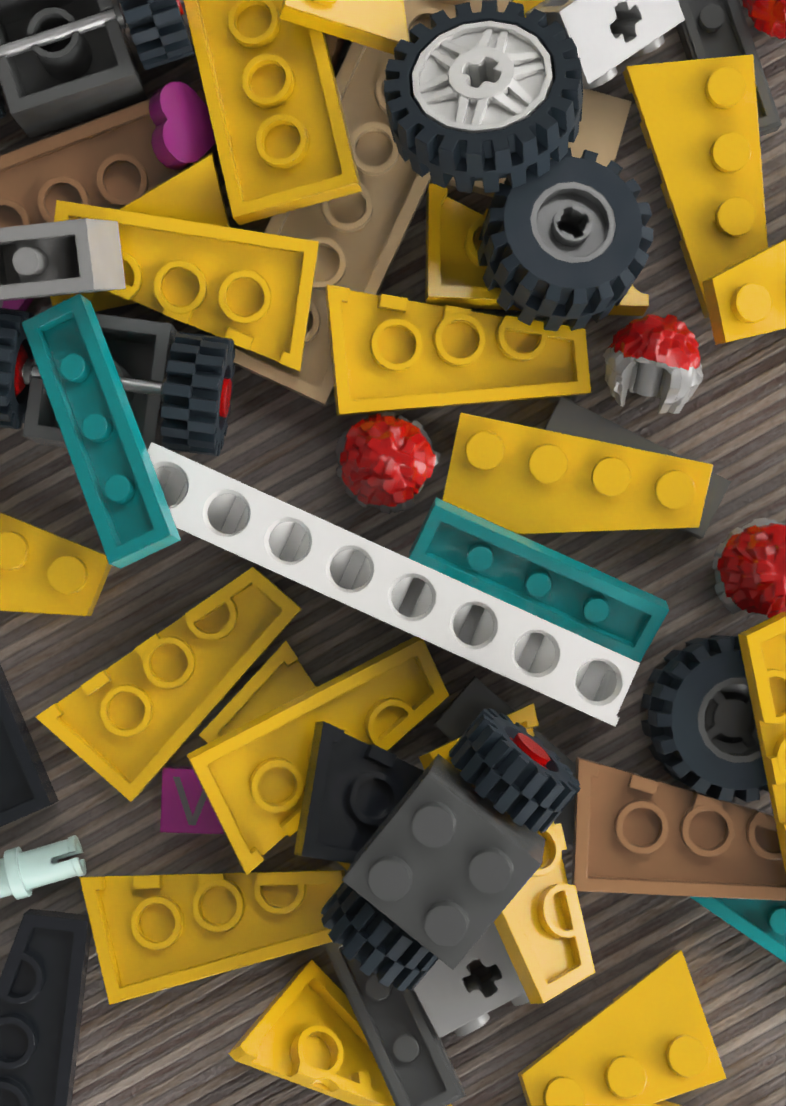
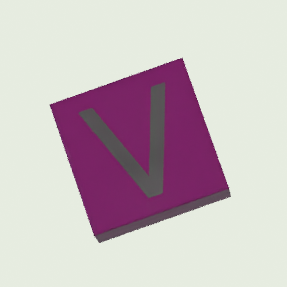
(185, 804)

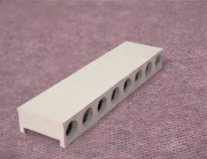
(393, 588)

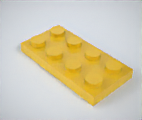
(271, 108)

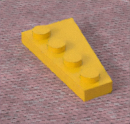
(261, 768)

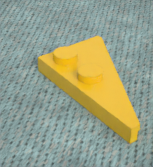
(315, 1042)

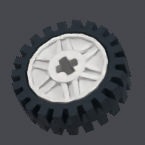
(484, 96)

